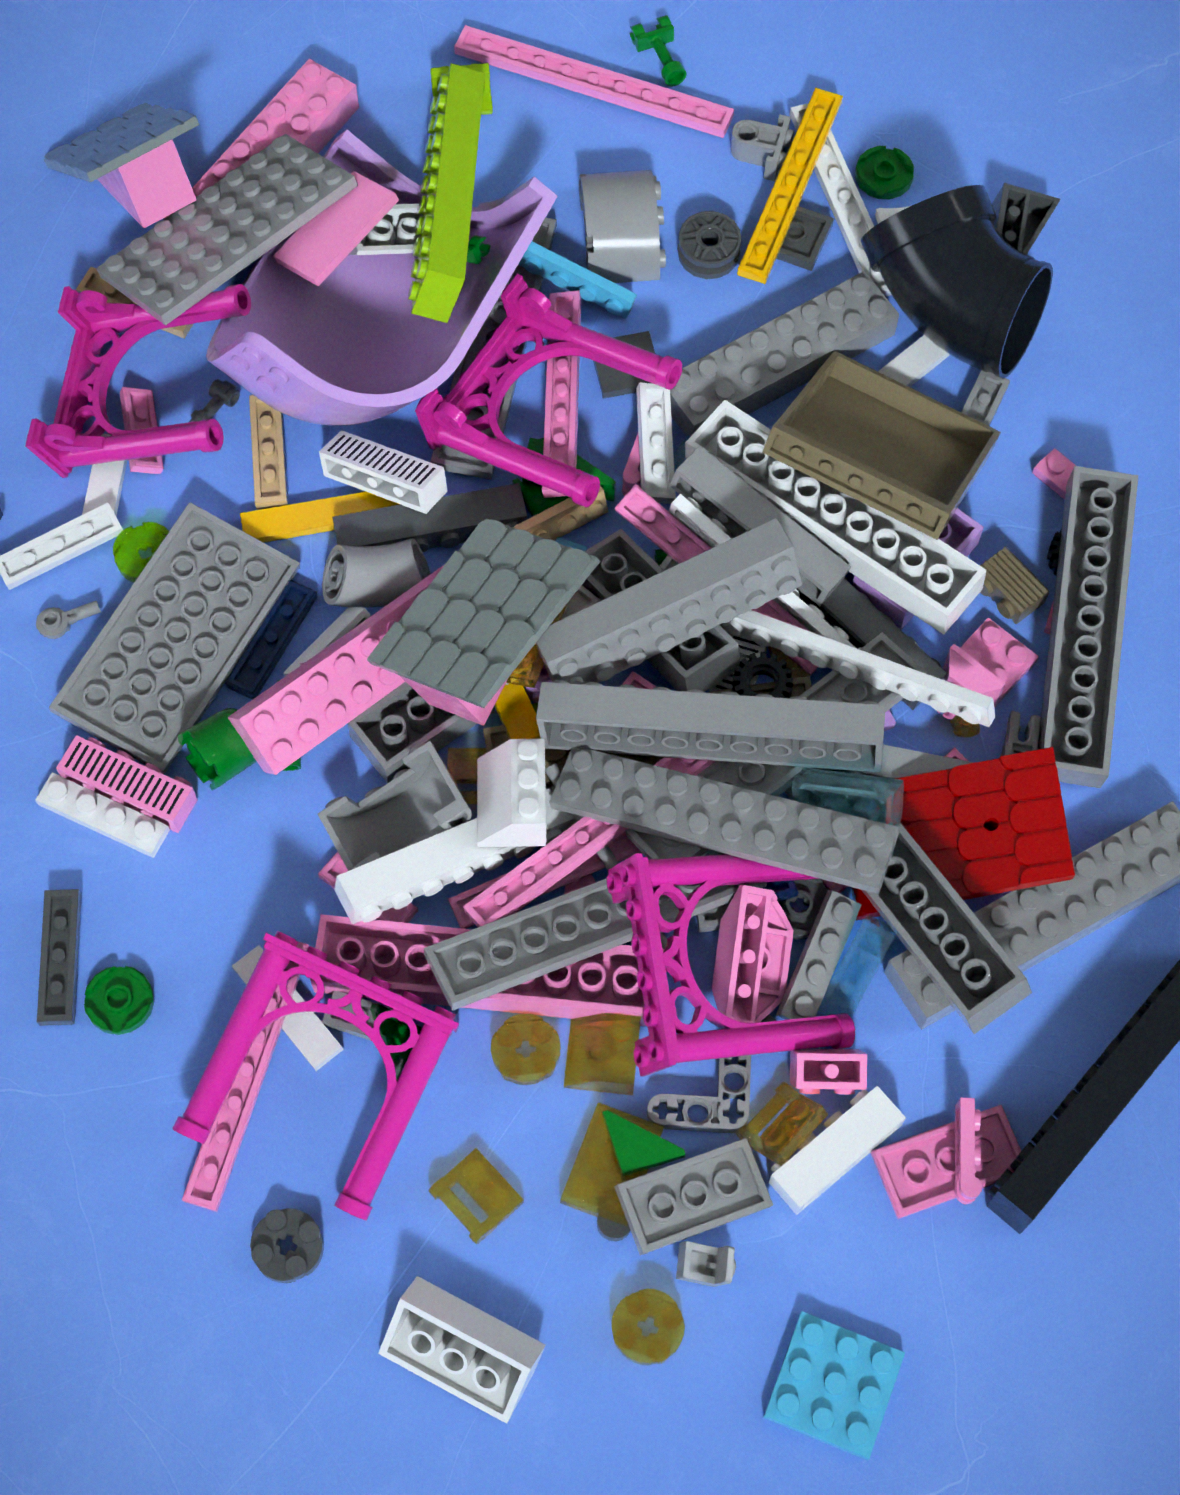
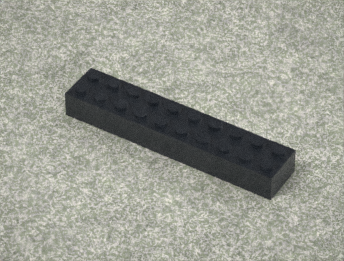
(1090, 1112)

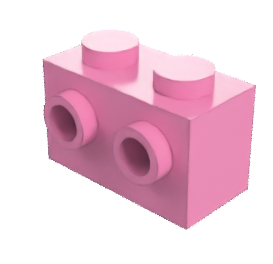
(828, 1069)

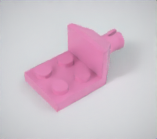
(988, 662)

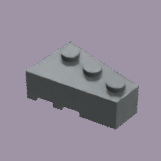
(1021, 215)

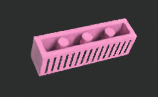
(128, 782)

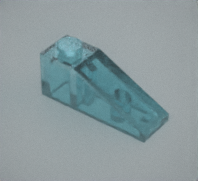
(858, 967)

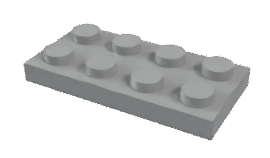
(693, 1196)

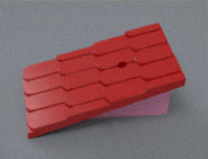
(989, 825)

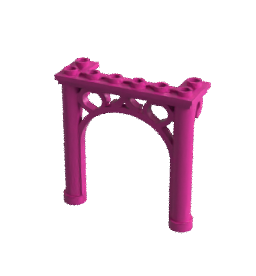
(529, 319)
(89, 375)
(249, 1021)
(664, 1048)

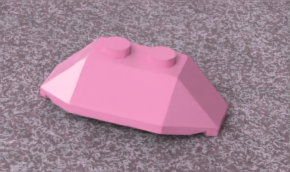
(752, 955)

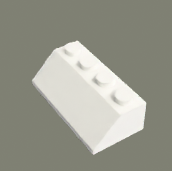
(461, 1349)

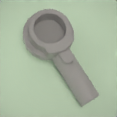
(55, 622)

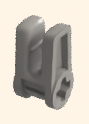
(1012, 744)

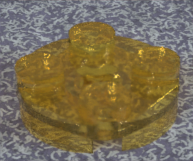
(513, 1065)
(629, 1337)

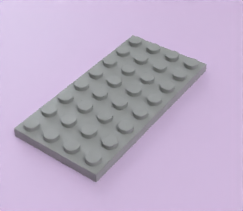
(226, 228)
(174, 637)

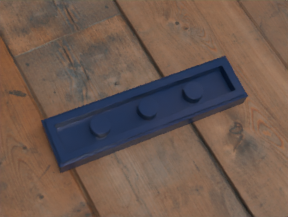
(271, 640)

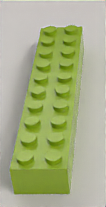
(448, 194)

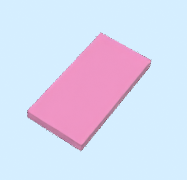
(336, 231)
(922, 1167)

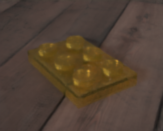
(597, 1170)

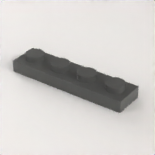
(59, 957)

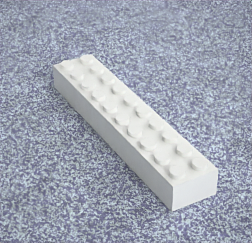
(883, 552)

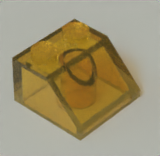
(602, 1053)

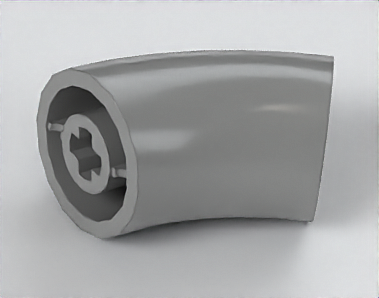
(372, 573)

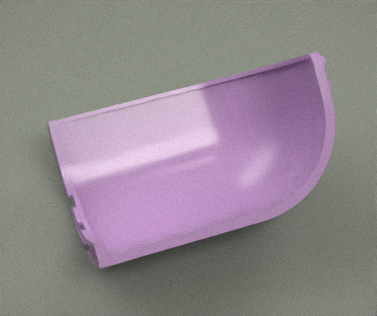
(352, 343)

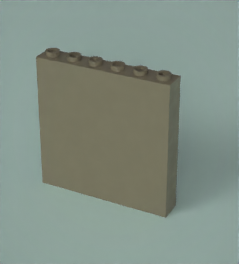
(882, 443)

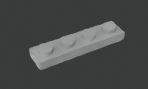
(819, 957)

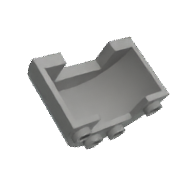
(622, 225)
(398, 814)

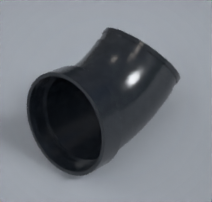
(961, 278)

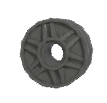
(711, 229)

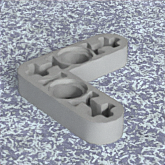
(714, 1105)

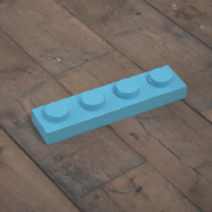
(574, 277)

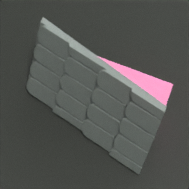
(133, 161)
(481, 617)

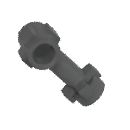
(222, 394)

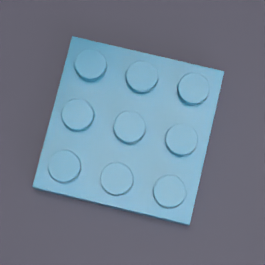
(834, 1385)

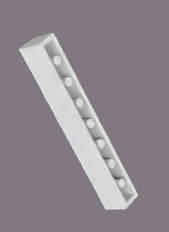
(429, 867)

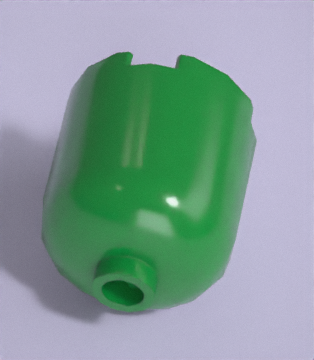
(216, 749)

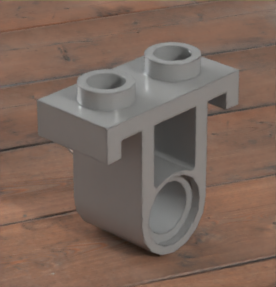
(762, 144)

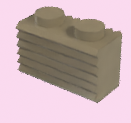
(1012, 586)

